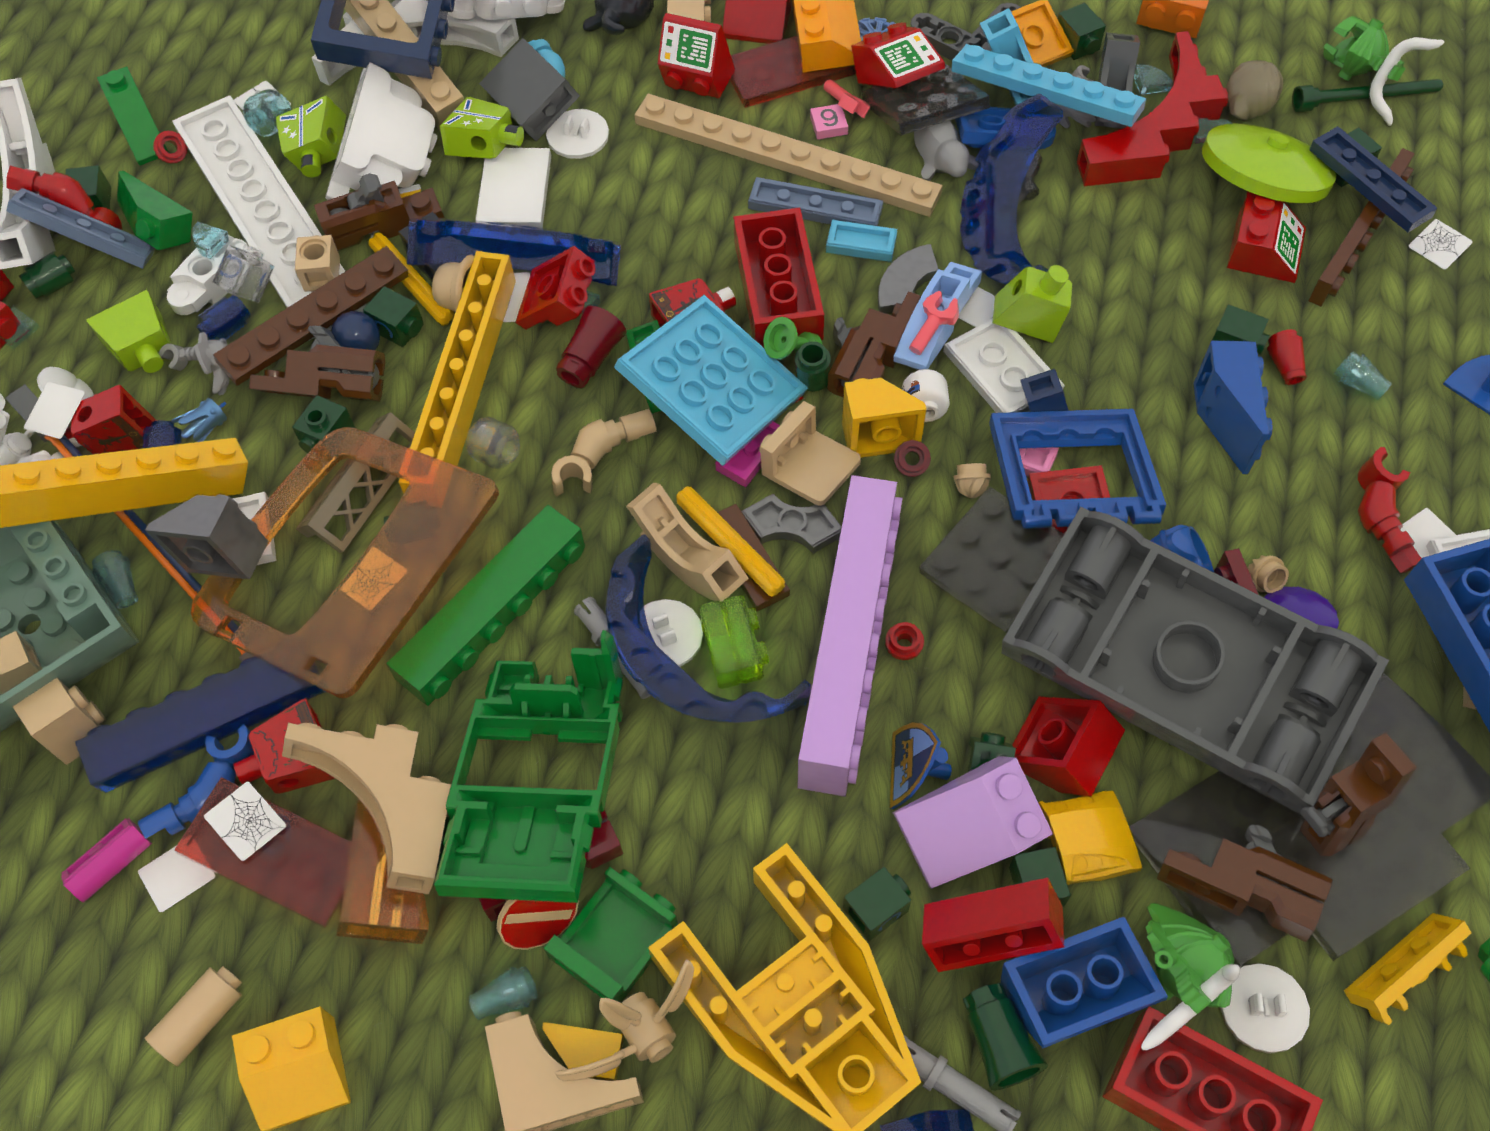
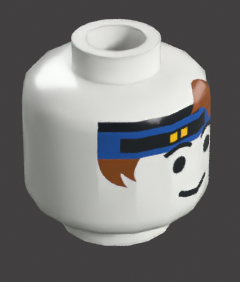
(931, 389)

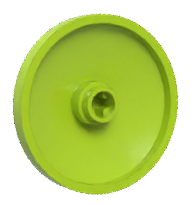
(1267, 163)

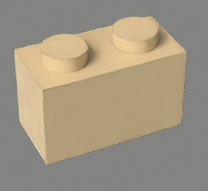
(59, 718)

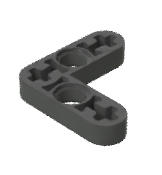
(938, 29)

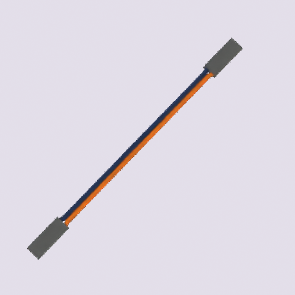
(23, 402)

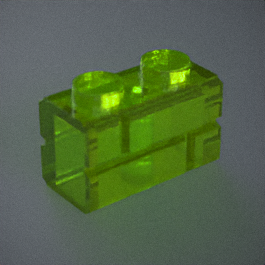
(732, 641)

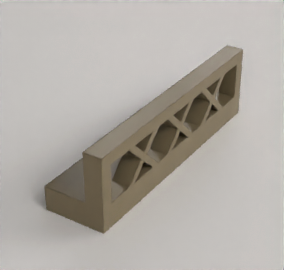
(343, 482)

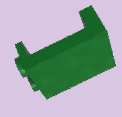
(612, 936)

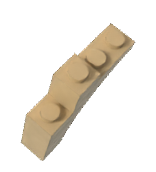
(378, 771)

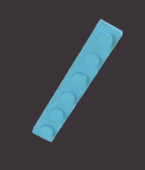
(1056, 86)

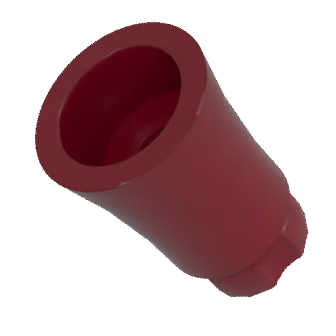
(589, 346)

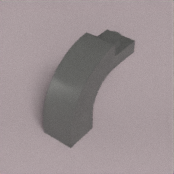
(1118, 66)

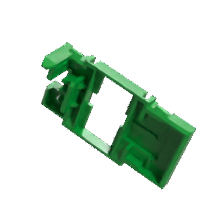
(525, 838)

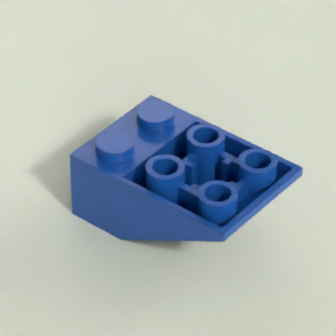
(1233, 400)

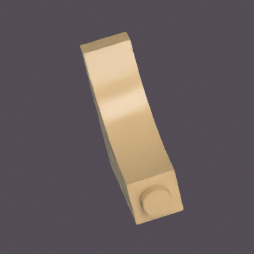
(530, 1090)

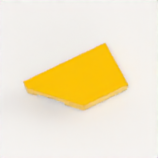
(584, 1046)

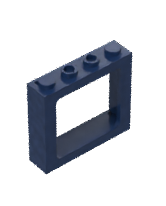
(392, 55)

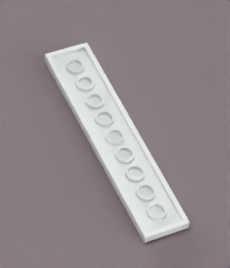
(250, 189)

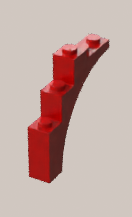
(1146, 146)

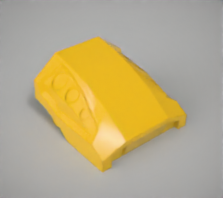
(1092, 837)

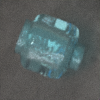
(261, 111)

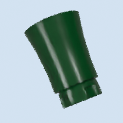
(1002, 1038)

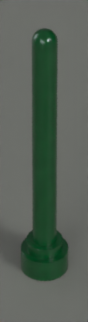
(1307, 97)

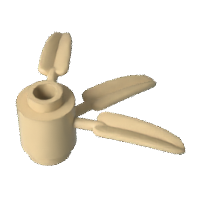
(642, 1026)

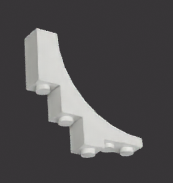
(476, 33)
(20, 147)

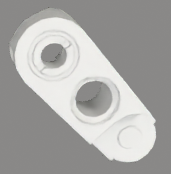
(194, 281)

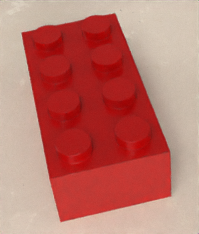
(777, 271)
(1203, 1086)

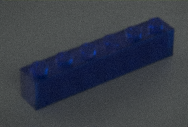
(181, 723)

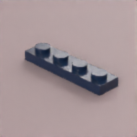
(1373, 179)

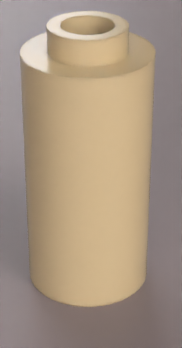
(195, 1015)

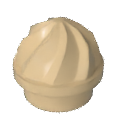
(972, 479)
(1268, 573)

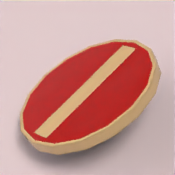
(533, 923)

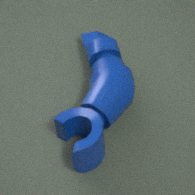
(175, 817)

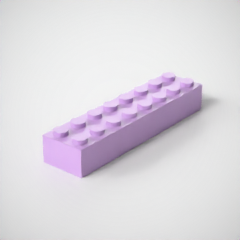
(850, 638)

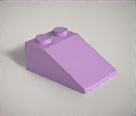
(973, 821)

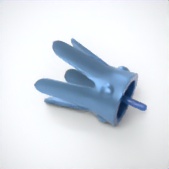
(204, 420)

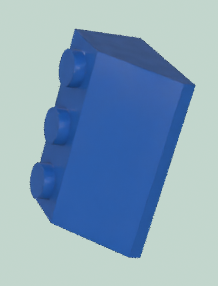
(1083, 984)

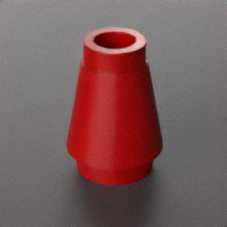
(1288, 355)

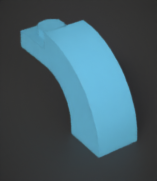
(1006, 38)

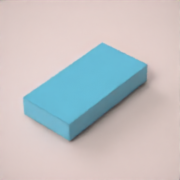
(861, 240)

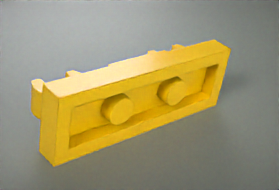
(1408, 965)

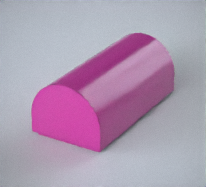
(104, 860)

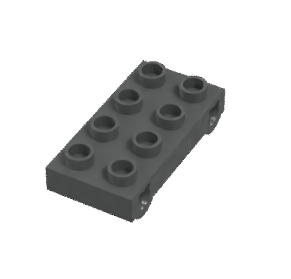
(1195, 659)

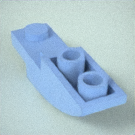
(954, 282)

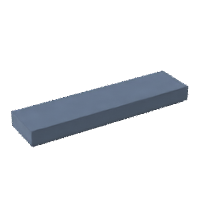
(815, 203)
(80, 227)

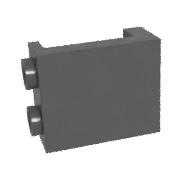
(529, 89)

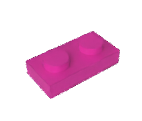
(747, 461)

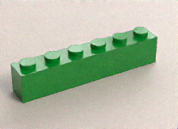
(487, 605)

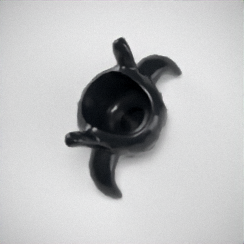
(618, 15)

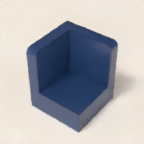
(1044, 392)

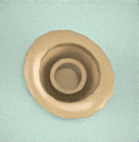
(450, 282)

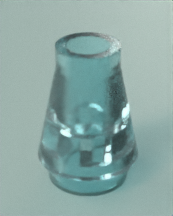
(1362, 375)
(116, 578)
(504, 994)

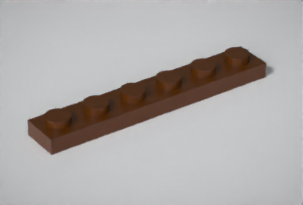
(1356, 239)
(320, 308)

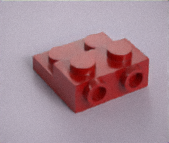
(557, 289)

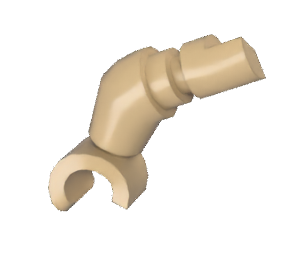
(595, 441)

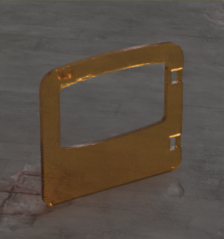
(385, 583)

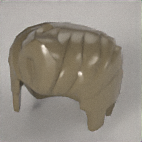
(1253, 89)

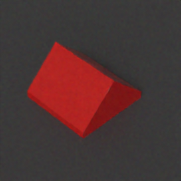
(756, 20)

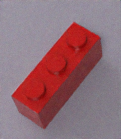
(993, 925)

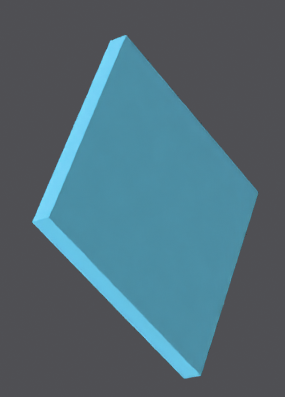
(711, 379)

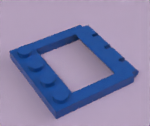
(1075, 429)

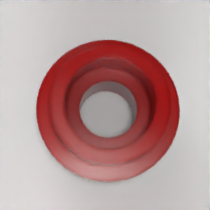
(174, 138)
(904, 631)

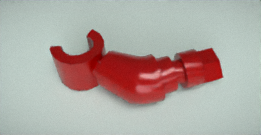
(62, 190)
(1380, 514)

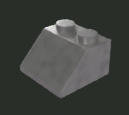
(210, 537)

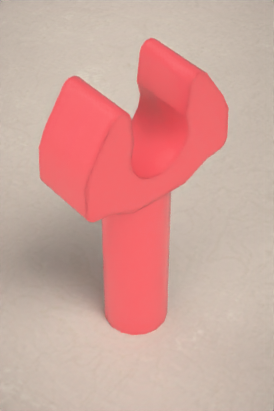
(846, 100)
(934, 320)

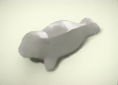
(943, 151)

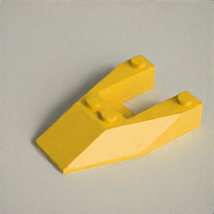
(813, 1018)

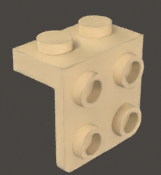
(806, 459)

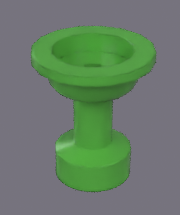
(782, 338)

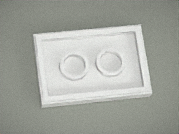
(515, 187)
(995, 363)

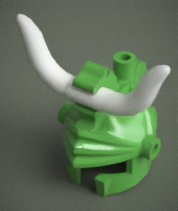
(1370, 51)
(1191, 965)

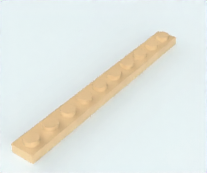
(789, 155)

